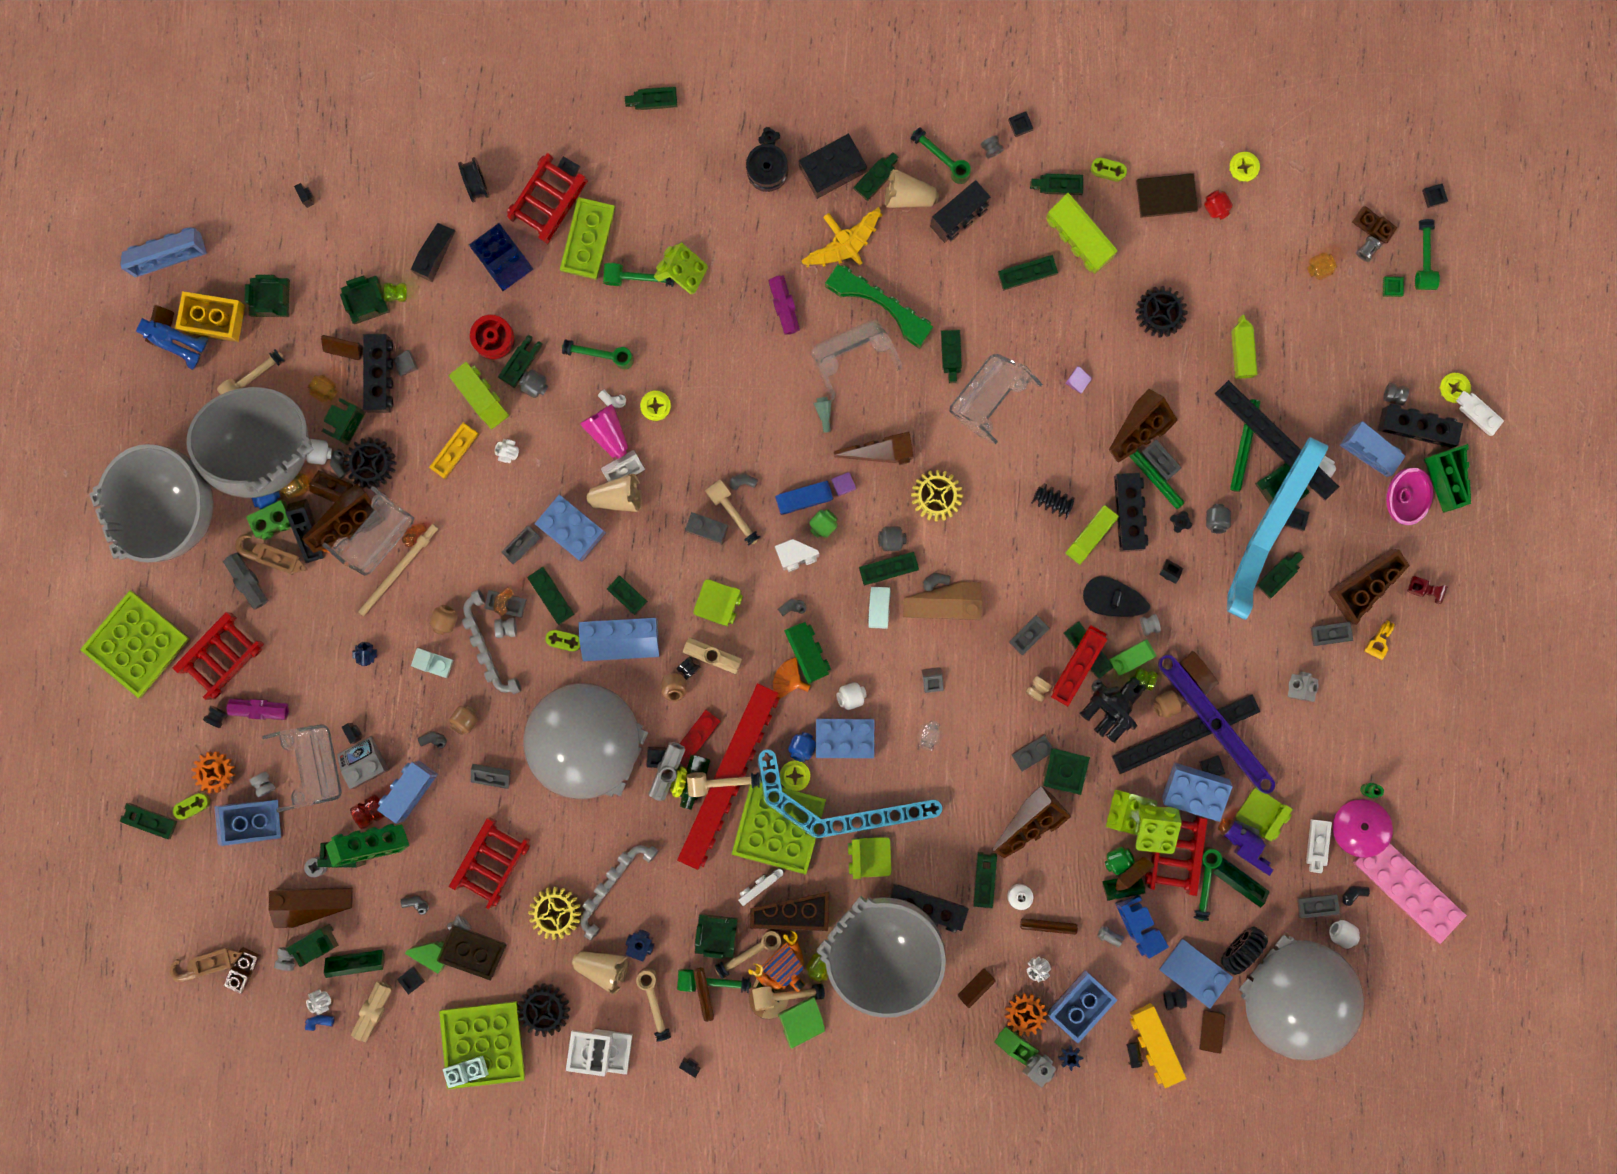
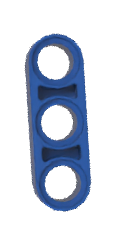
(804, 497)

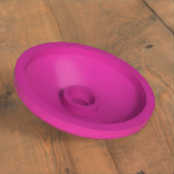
(1409, 496)
(1353, 838)

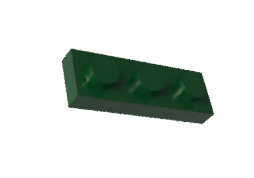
(1027, 272)
(888, 568)
(550, 595)
(1101, 664)
(1242, 882)
(354, 963)

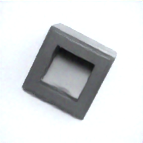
(405, 363)
(932, 680)

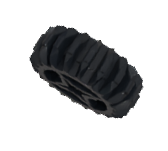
(1158, 305)
(376, 459)
(1244, 950)
(536, 1005)

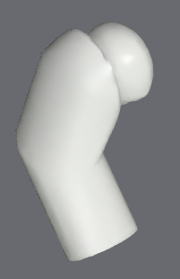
(616, 401)

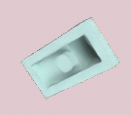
(432, 663)

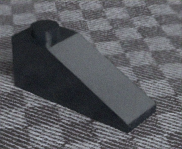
(432, 252)
(301, 522)

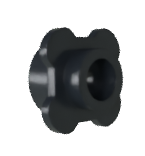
(766, 133)
(1185, 519)

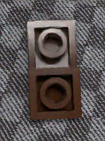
(1374, 225)
(1199, 672)
(242, 970)

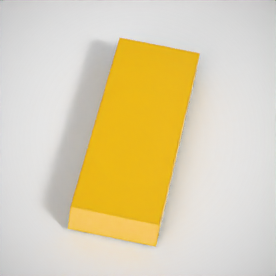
(454, 450)

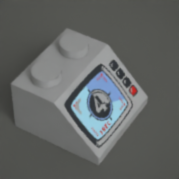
(361, 763)

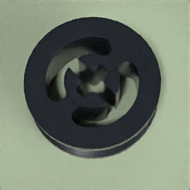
(473, 179)

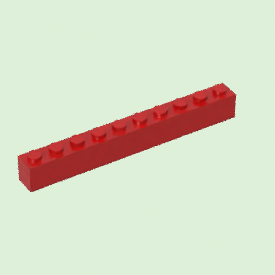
(732, 766)

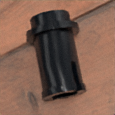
(1134, 1055)

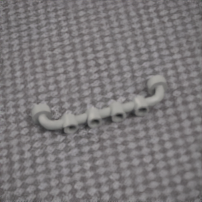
(484, 656)
(603, 889)

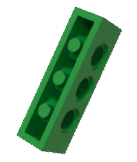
(341, 854)

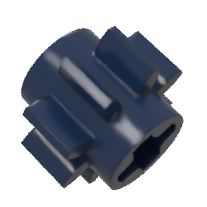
(364, 654)
(1075, 1062)

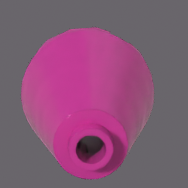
(607, 431)

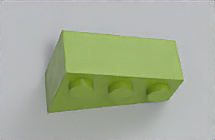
(478, 394)

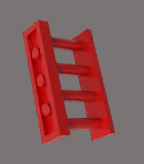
(557, 214)
(213, 637)
(1079, 665)
(480, 846)
(1193, 864)

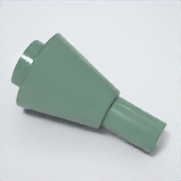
(823, 408)

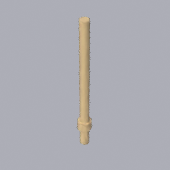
(422, 541)

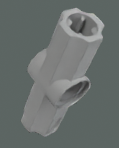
(670, 761)

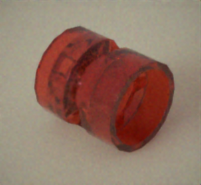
(365, 813)

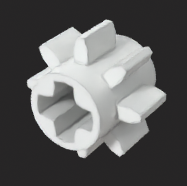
(506, 450)
(1038, 969)
(318, 1002)

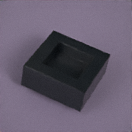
(1020, 124)
(569, 166)
(304, 194)
(1435, 195)
(1297, 519)
(1171, 571)
(352, 733)
(654, 756)
(1212, 765)
(411, 980)
(690, 1066)

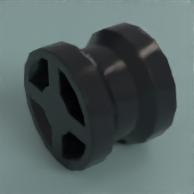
(688, 668)
(215, 716)

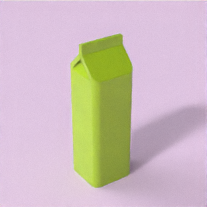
(1244, 349)
(1092, 534)

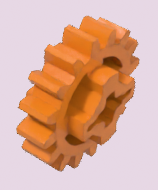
(218, 764)
(1023, 1023)

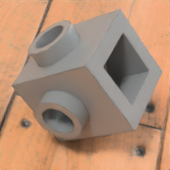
(1303, 687)
(1039, 1069)

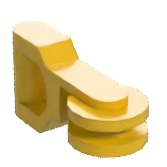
(1386, 628)

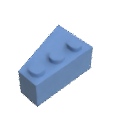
(1372, 449)

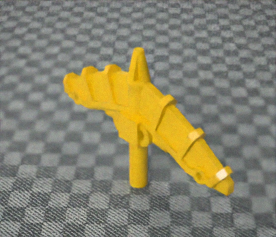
(846, 242)

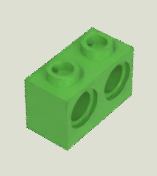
(269, 515)

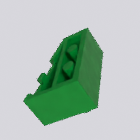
(1450, 477)

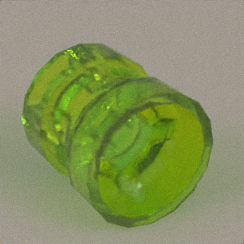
(395, 292)
(1145, 678)

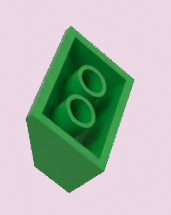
(807, 652)

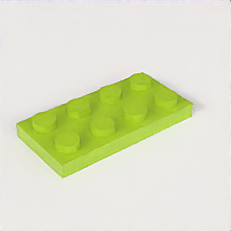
(587, 238)

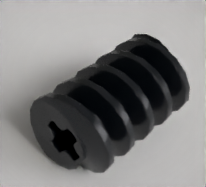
(1053, 500)

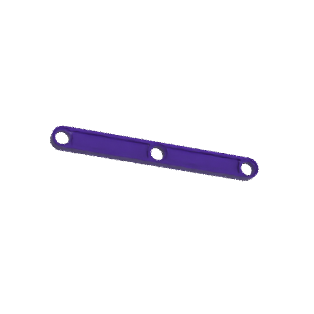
(1225, 734)

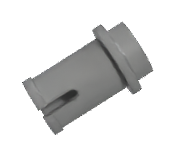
(1110, 936)

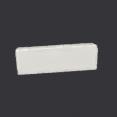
(623, 466)

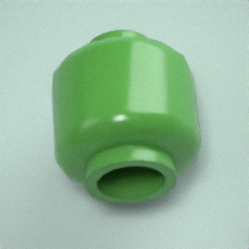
(823, 523)

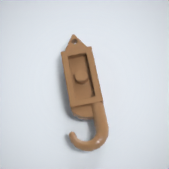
(270, 556)
(206, 964)

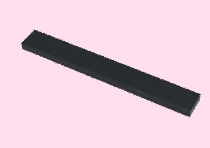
(1272, 435)
(1183, 735)

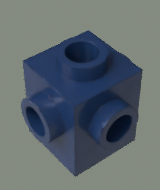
(634, 950)

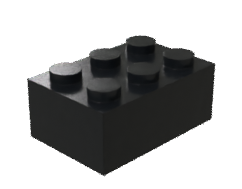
(832, 166)
(960, 212)

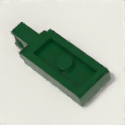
(652, 98)
(876, 177)
(1059, 184)
(951, 354)
(1280, 575)
(695, 764)

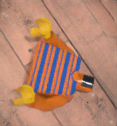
(782, 966)

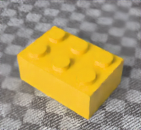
(210, 316)

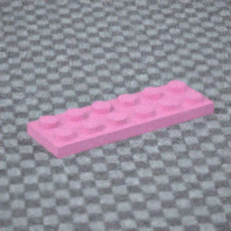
(1412, 892)

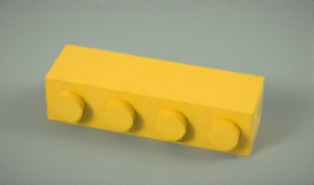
(1157, 1046)

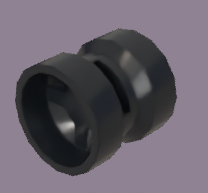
(1175, 999)

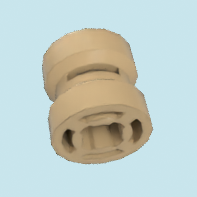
(1038, 689)

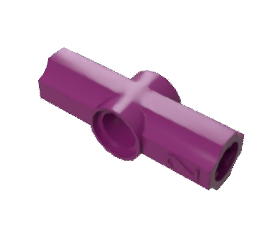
(784, 305)
(258, 709)

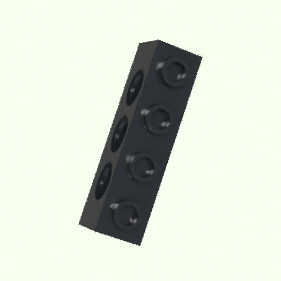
(372, 344)
(1390, 424)
(1136, 483)
(958, 911)

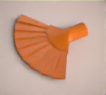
(788, 679)

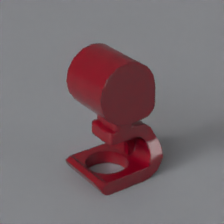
(1420, 587)

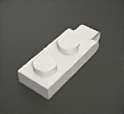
(1479, 413)
(1318, 845)
(762, 883)

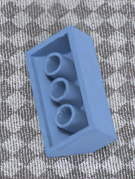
(163, 252)
(619, 639)

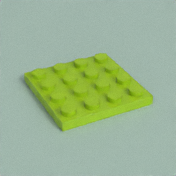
(135, 644)
(770, 836)
(485, 1032)

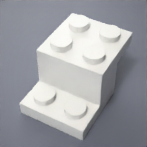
(599, 1052)

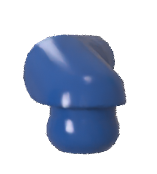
(319, 1020)

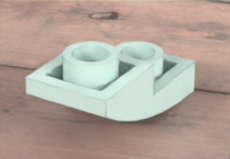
(879, 607)
(465, 1071)

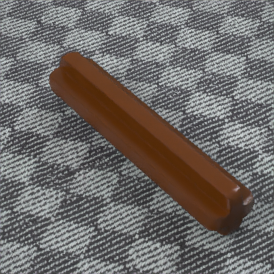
(1048, 926)
(703, 993)

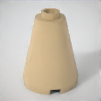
(909, 192)
(617, 494)
(602, 969)

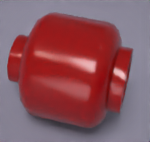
(1218, 204)

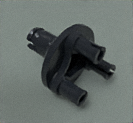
(1116, 709)

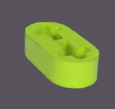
(1109, 165)
(562, 645)
(193, 809)

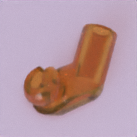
(411, 532)
(499, 602)

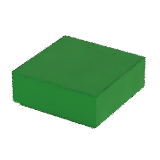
(1393, 286)

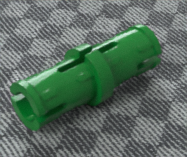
(1372, 792)

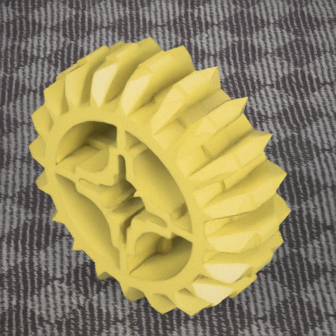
(942, 503)
(556, 921)

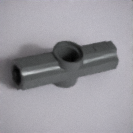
(245, 581)

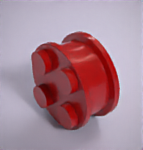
(492, 336)

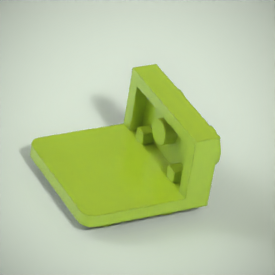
(682, 267)
(717, 602)
(1125, 811)
(1264, 814)
(1158, 829)
(870, 857)

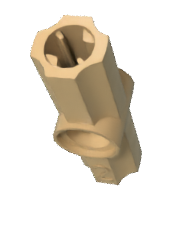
(700, 650)
(371, 1011)

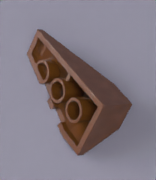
(1147, 419)
(892, 450)
(340, 520)
(1036, 816)
(300, 906)

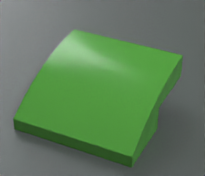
(801, 1022)

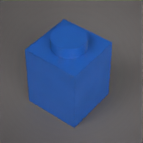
(1152, 945)

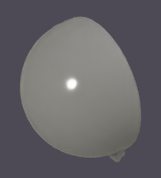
(249, 442)
(152, 504)
(582, 741)
(884, 957)
(1304, 1000)

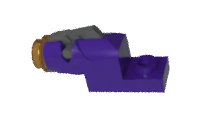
(1248, 842)

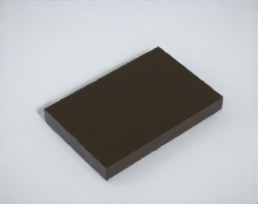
(1167, 195)
(471, 952)

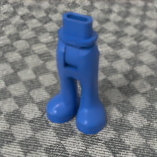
(162, 336)

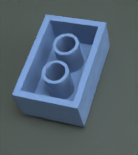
(570, 528)
(844, 738)
(406, 791)
(1197, 792)
(1081, 1006)

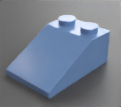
(247, 822)
(1196, 973)

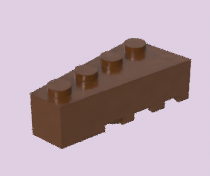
(1367, 585)
(803, 914)

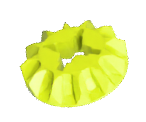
(1249, 160)
(1452, 379)
(648, 400)
(801, 769)
(678, 784)

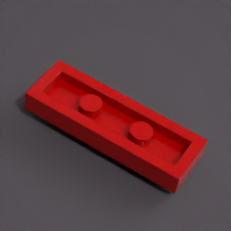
(698, 735)

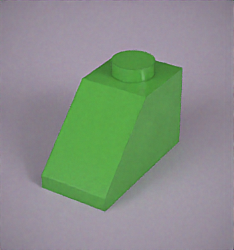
(1133, 657)
(427, 955)
(1015, 1045)

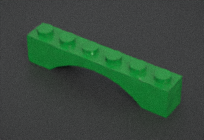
(846, 284)

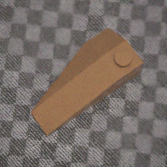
(953, 601)

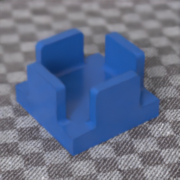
(1136, 918)

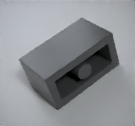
(706, 528)

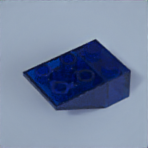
(501, 257)

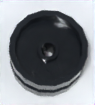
(767, 156)

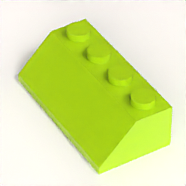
(1081, 234)

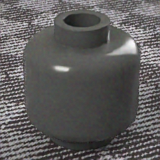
(533, 383)
(1218, 519)
(891, 538)

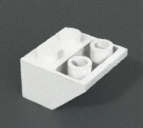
(795, 553)

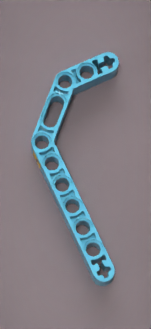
(1241, 590)
(846, 820)

